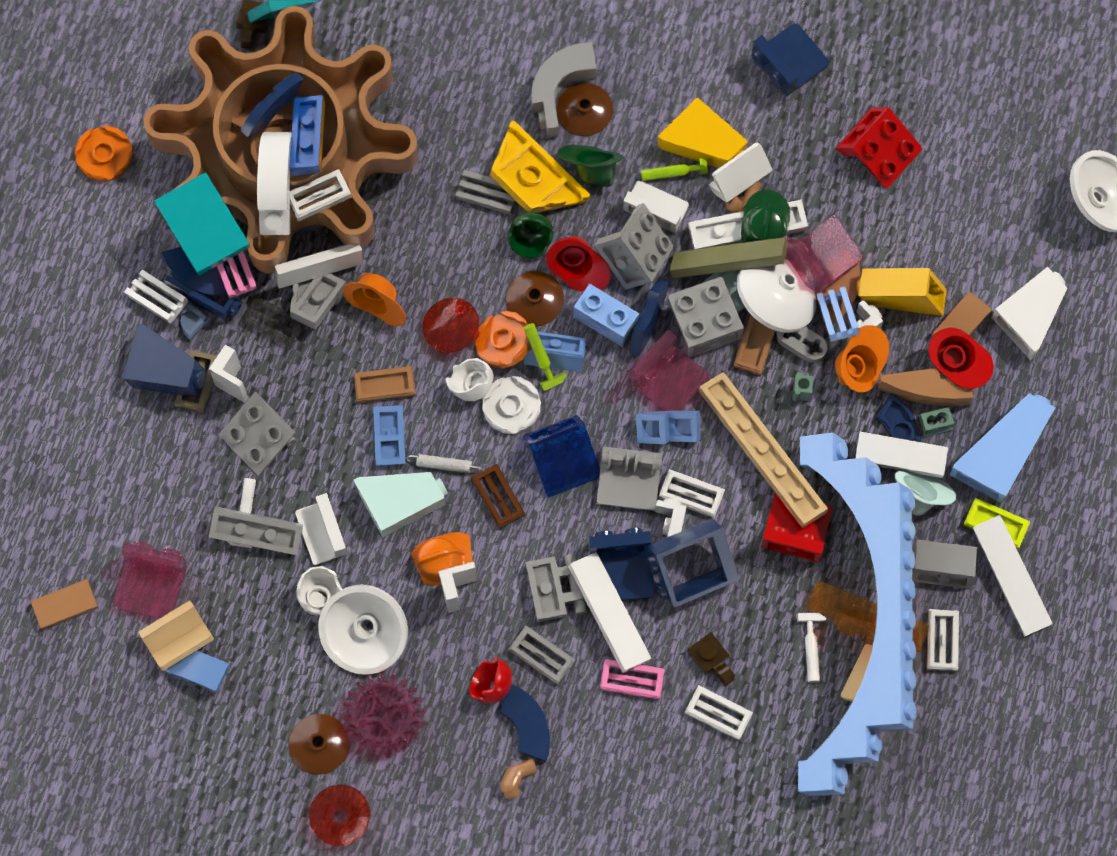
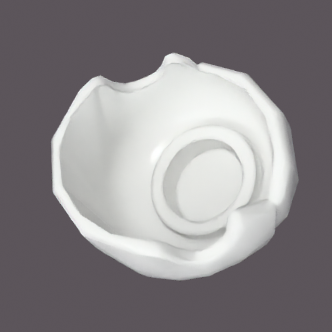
(470, 379)
(310, 583)

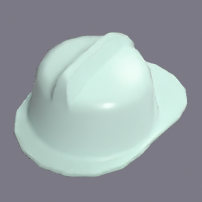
(926, 491)

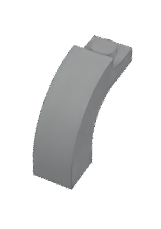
(559, 70)

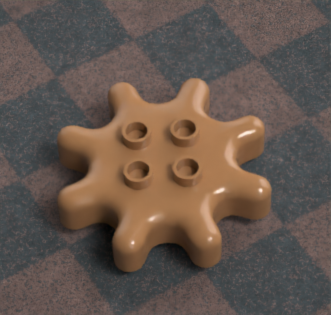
(234, 85)

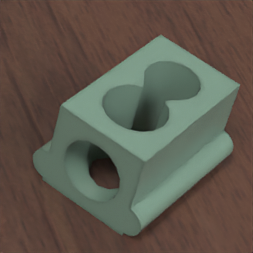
(802, 387)
(929, 430)

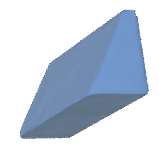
(562, 350)

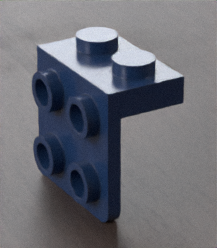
(789, 58)
(626, 561)

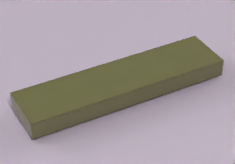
(729, 257)

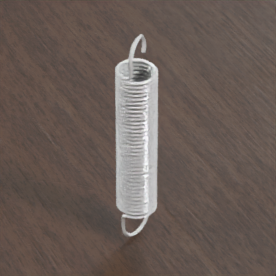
(443, 463)

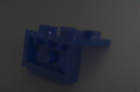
(563, 455)

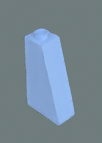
(1001, 452)

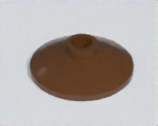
(584, 121)
(540, 310)
(324, 758)

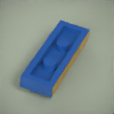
(307, 135)

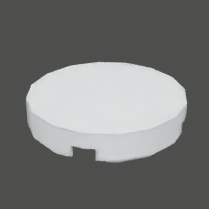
(503, 407)

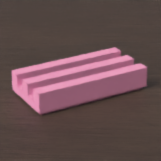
(241, 288)
(630, 679)

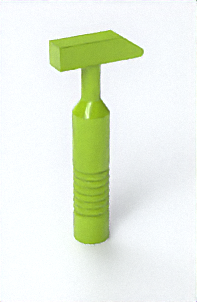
(673, 171)
(542, 358)

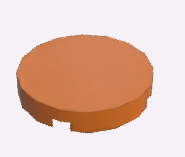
(106, 163)
(503, 340)

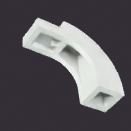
(274, 183)

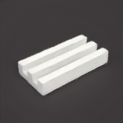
(321, 205)
(139, 285)
(711, 512)
(942, 666)
(713, 723)

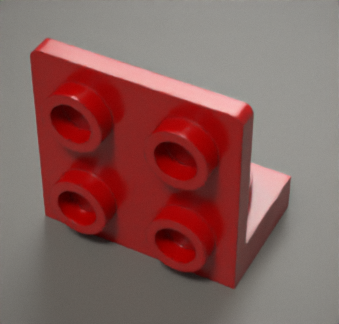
(881, 145)
(786, 535)

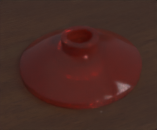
(337, 799)

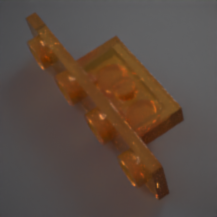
(854, 613)

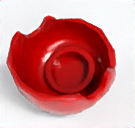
(491, 671)

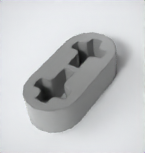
(799, 348)

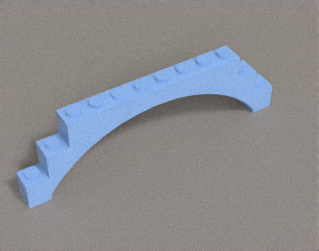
(888, 684)

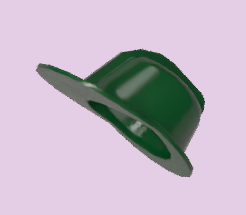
(591, 163)
(765, 217)

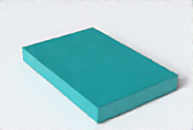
(202, 223)

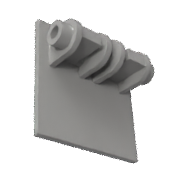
(257, 433)
(629, 478)

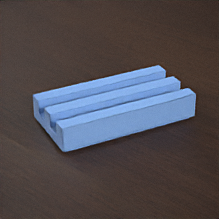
(833, 298)

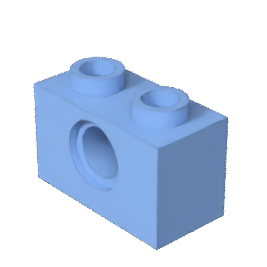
(605, 315)

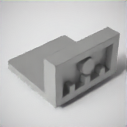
(636, 250)
(706, 316)

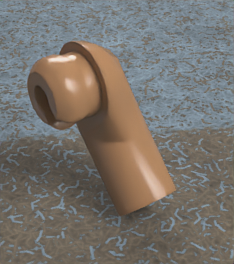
(738, 204)
(513, 777)

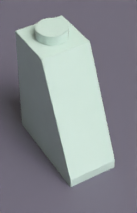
(400, 498)

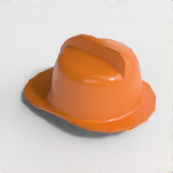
(375, 296)
(863, 359)
(441, 554)

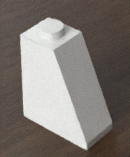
(1031, 310)

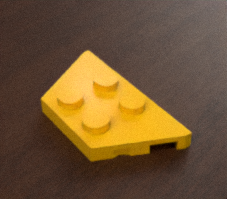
(534, 175)

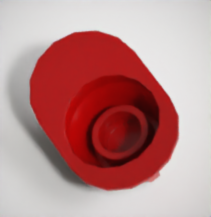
(578, 264)
(960, 358)

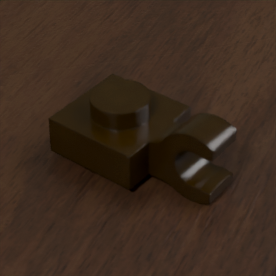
(248, 29)
(710, 656)

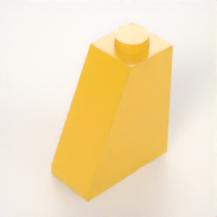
(702, 134)
(903, 290)

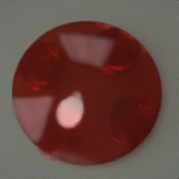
(451, 325)

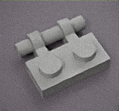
(547, 591)

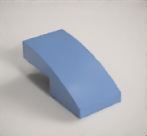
(668, 426)
(389, 435)
(200, 670)

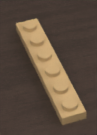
(763, 450)

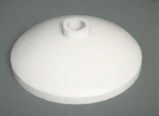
(1095, 188)
(777, 297)
(350, 641)

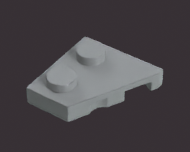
(315, 298)

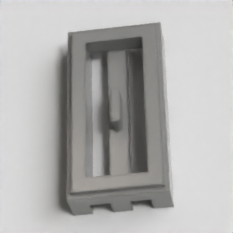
(461, 195)
(534, 664)

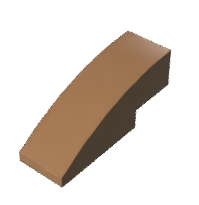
(925, 388)

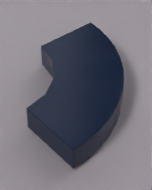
(264, 112)
(183, 271)
(649, 317)
(898, 420)
(530, 723)

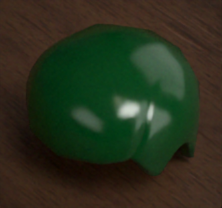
(530, 226)

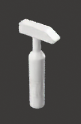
(246, 502)
(811, 645)

